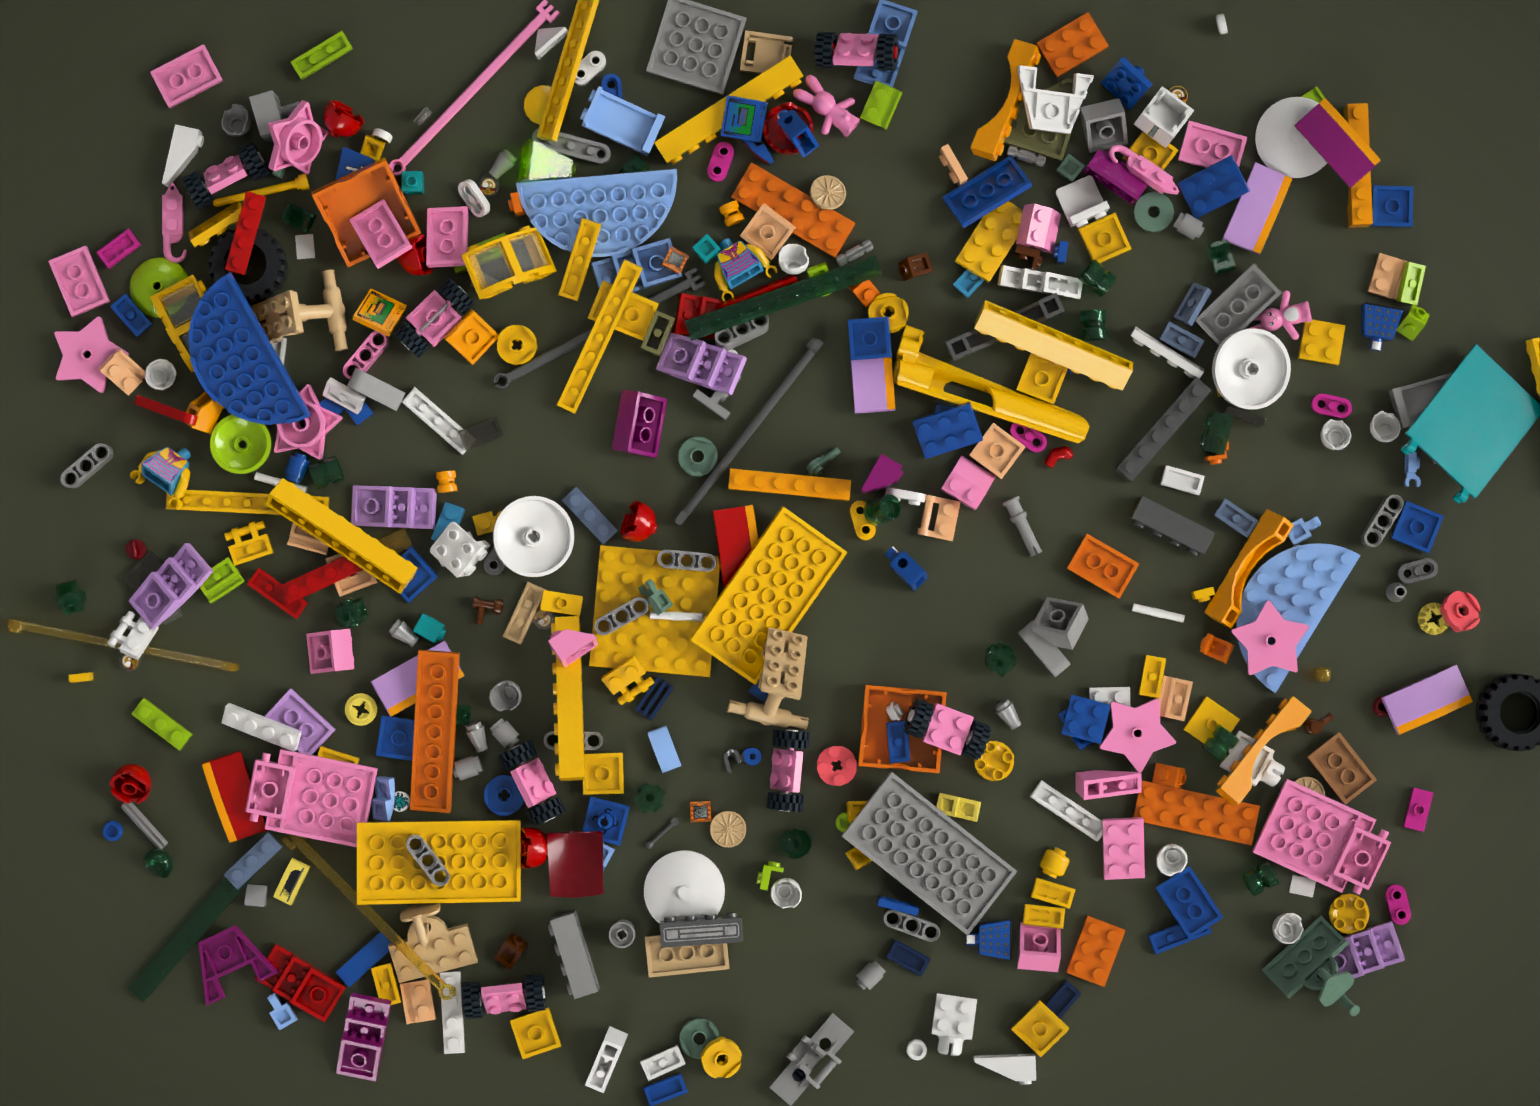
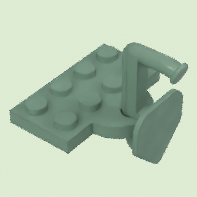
(1312, 960)

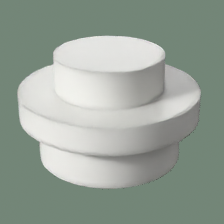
(894, 711)

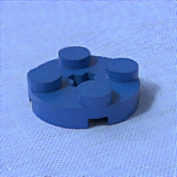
(496, 803)

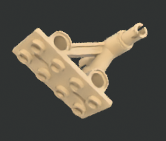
(284, 315)
(780, 677)

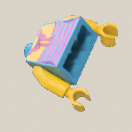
(738, 264)
(167, 471)

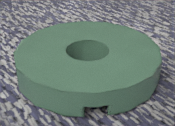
(1156, 200)
(697, 468)
(695, 1026)

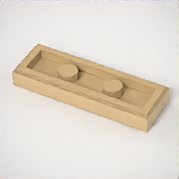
(524, 613)

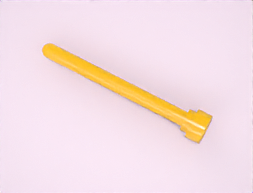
(300, 183)

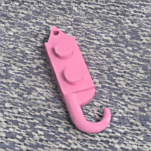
(1145, 170)
(172, 222)

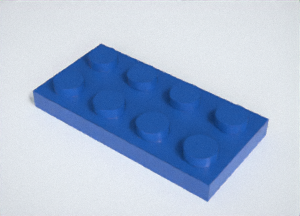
(987, 191)

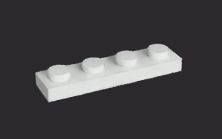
(1174, 358)
(261, 727)
(453, 1015)

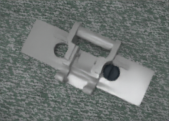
(804, 1057)

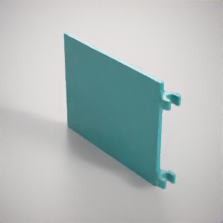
(1473, 422)

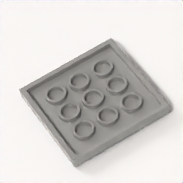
(696, 45)

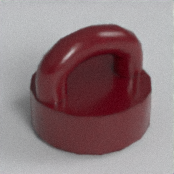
(136, 549)

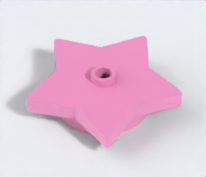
(296, 140)
(75, 346)
(312, 437)
(1255, 636)
(1127, 720)

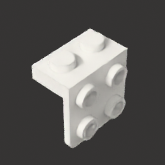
(1082, 201)
(459, 550)

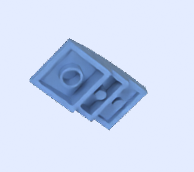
(888, 19)
(646, 256)

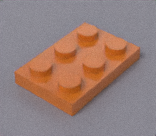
(1072, 45)
(1102, 566)
(1095, 951)

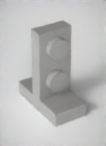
(712, 403)

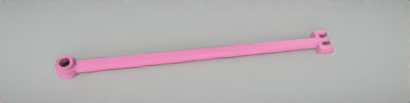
(475, 86)

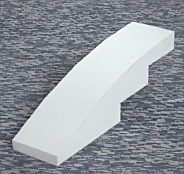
(1040, 282)

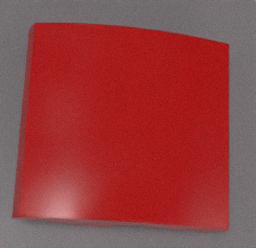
(693, 306)

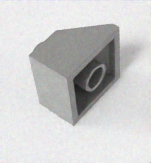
(1104, 125)
(1060, 622)

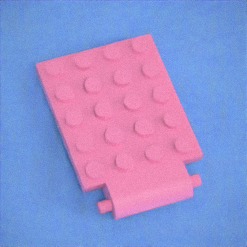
(311, 796)
(1322, 839)

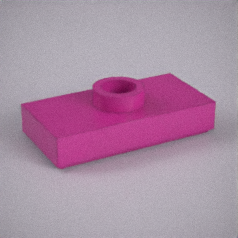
(118, 248)
(1418, 809)

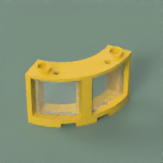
(508, 262)
(175, 308)

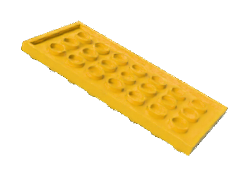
(768, 591)
(478, 854)

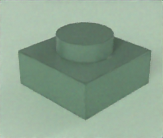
(1070, 168)

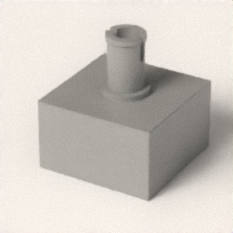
(268, 109)

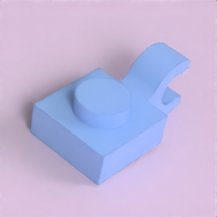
(1411, 465)
(1302, 529)
(282, 1014)

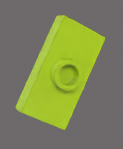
(1411, 283)

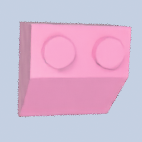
(1038, 227)
(968, 483)
(571, 645)
(330, 651)
(1039, 948)

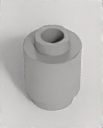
(1189, 226)
(505, 733)
(467, 767)
(870, 975)

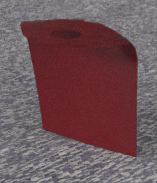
(575, 863)

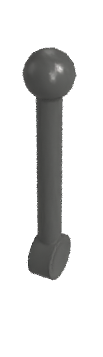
(649, 844)

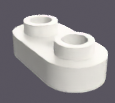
(589, 68)
(474, 198)
(914, 497)

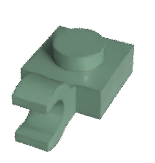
(657, 599)

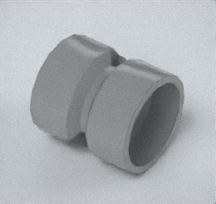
(622, 933)

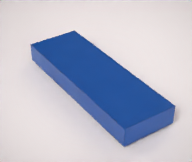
(1171, 937)
(364, 959)

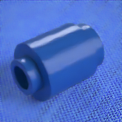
(296, 467)

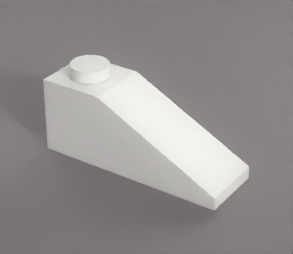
(182, 150)
(606, 1059)
(1014, 1066)

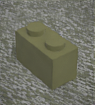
(658, 333)

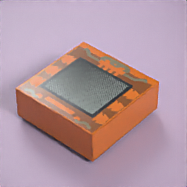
(675, 260)
(700, 811)

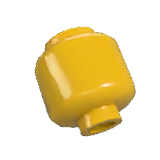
(1054, 862)

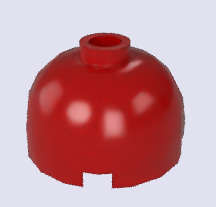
(341, 120)
(415, 259)
(639, 523)
(131, 783)
(533, 847)

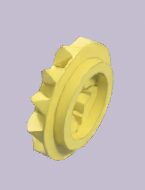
(1424, 616)
(352, 713)

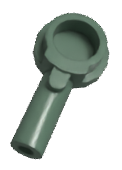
(815, 467)

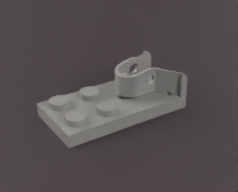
(1238, 305)

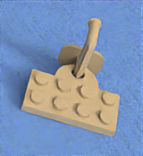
(437, 946)

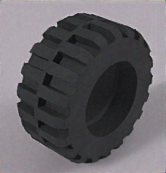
(275, 265)
(1490, 706)

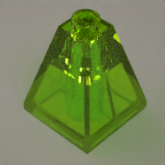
(543, 163)

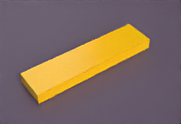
(580, 259)

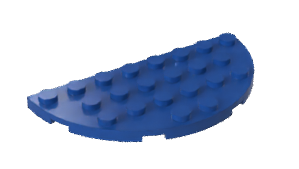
(238, 359)

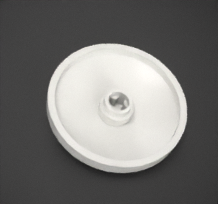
(1281, 144)
(1251, 368)
(533, 536)
(683, 886)

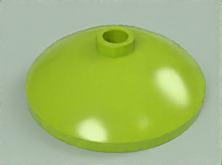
(147, 275)
(226, 445)

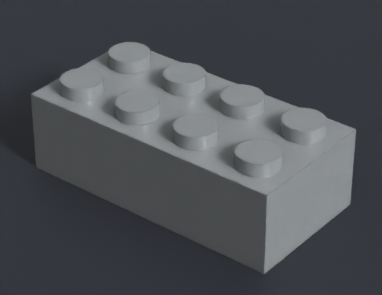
(574, 954)

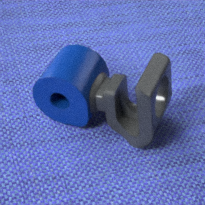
(750, 755)

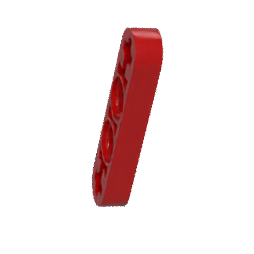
(166, 410)

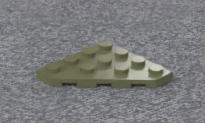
(1041, 142)

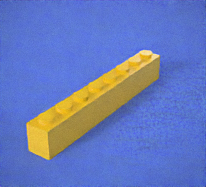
(709, 122)
(1053, 345)
(341, 535)
(569, 710)

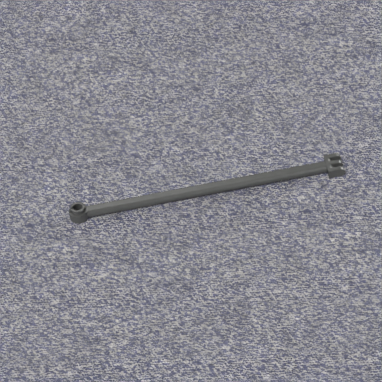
(571, 344)
(813, 347)

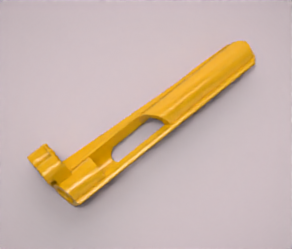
(930, 376)

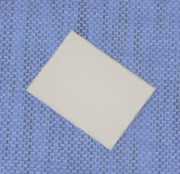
(305, 246)
(1302, 886)

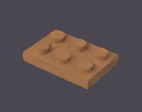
(1341, 768)

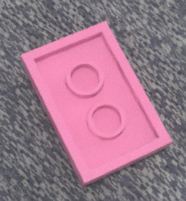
(186, 76)
(1209, 145)
(380, 233)
(446, 236)
(79, 281)
(1123, 848)

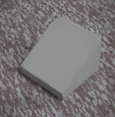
(256, 895)

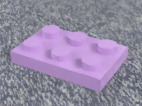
(298, 714)

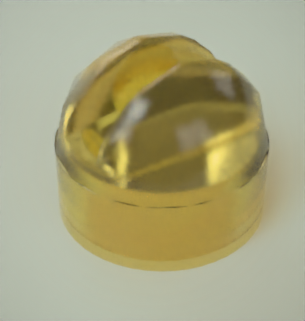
(1322, 674)

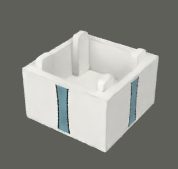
(1163, 117)

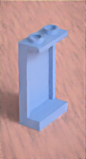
(621, 121)

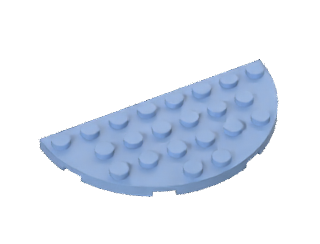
(624, 203)
(1300, 587)

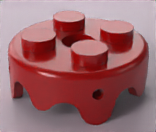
(773, 133)

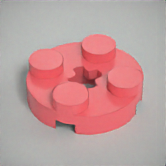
(1451, 614)
(848, 765)

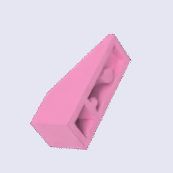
(1107, 783)

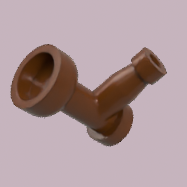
(481, 605)
(1315, 726)

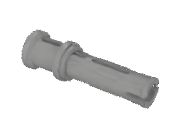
(1019, 517)

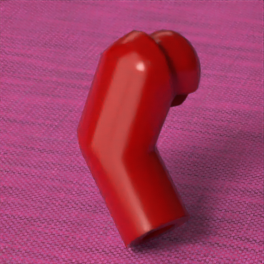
(1058, 453)

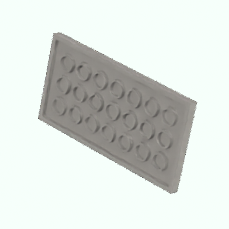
(929, 853)

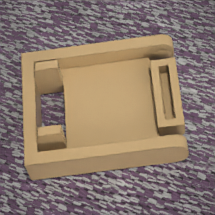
(768, 51)

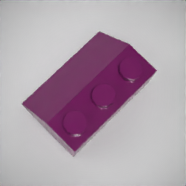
(1115, 177)
(639, 423)
(882, 475)

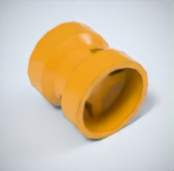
(731, 213)
(446, 481)

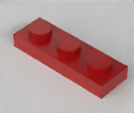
(271, 589)

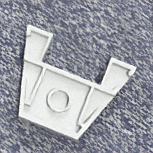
(1051, 109)

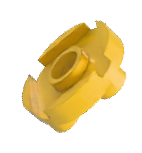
(894, 304)
(516, 357)
(719, 1047)

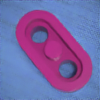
(720, 161)
(1330, 406)
(1028, 436)
(1398, 904)

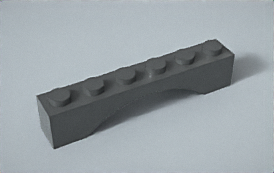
(974, 341)
(1163, 429)

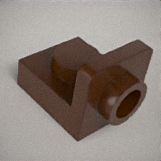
(1026, 253)
(915, 266)
(511, 951)

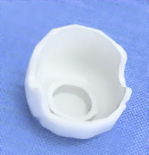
(793, 259)
(160, 374)
(1385, 427)
(1335, 435)
(1171, 859)
(786, 893)
(1287, 928)

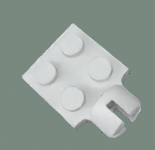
(1265, 767)
(953, 1022)

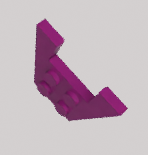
(225, 954)

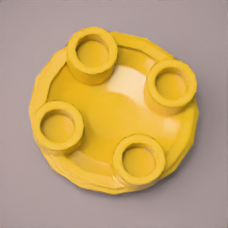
(535, 103)
(995, 762)
(1349, 913)

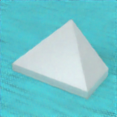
(547, 39)

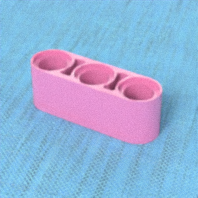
(368, 345)

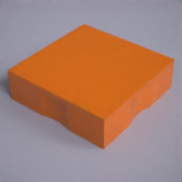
(354, 194)
(874, 738)

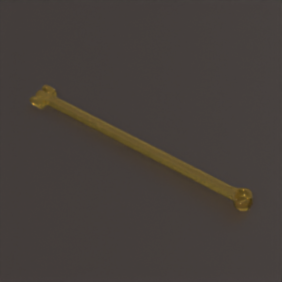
(16, 627)
(371, 915)

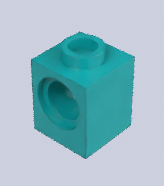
(412, 183)
(706, 249)
(430, 628)

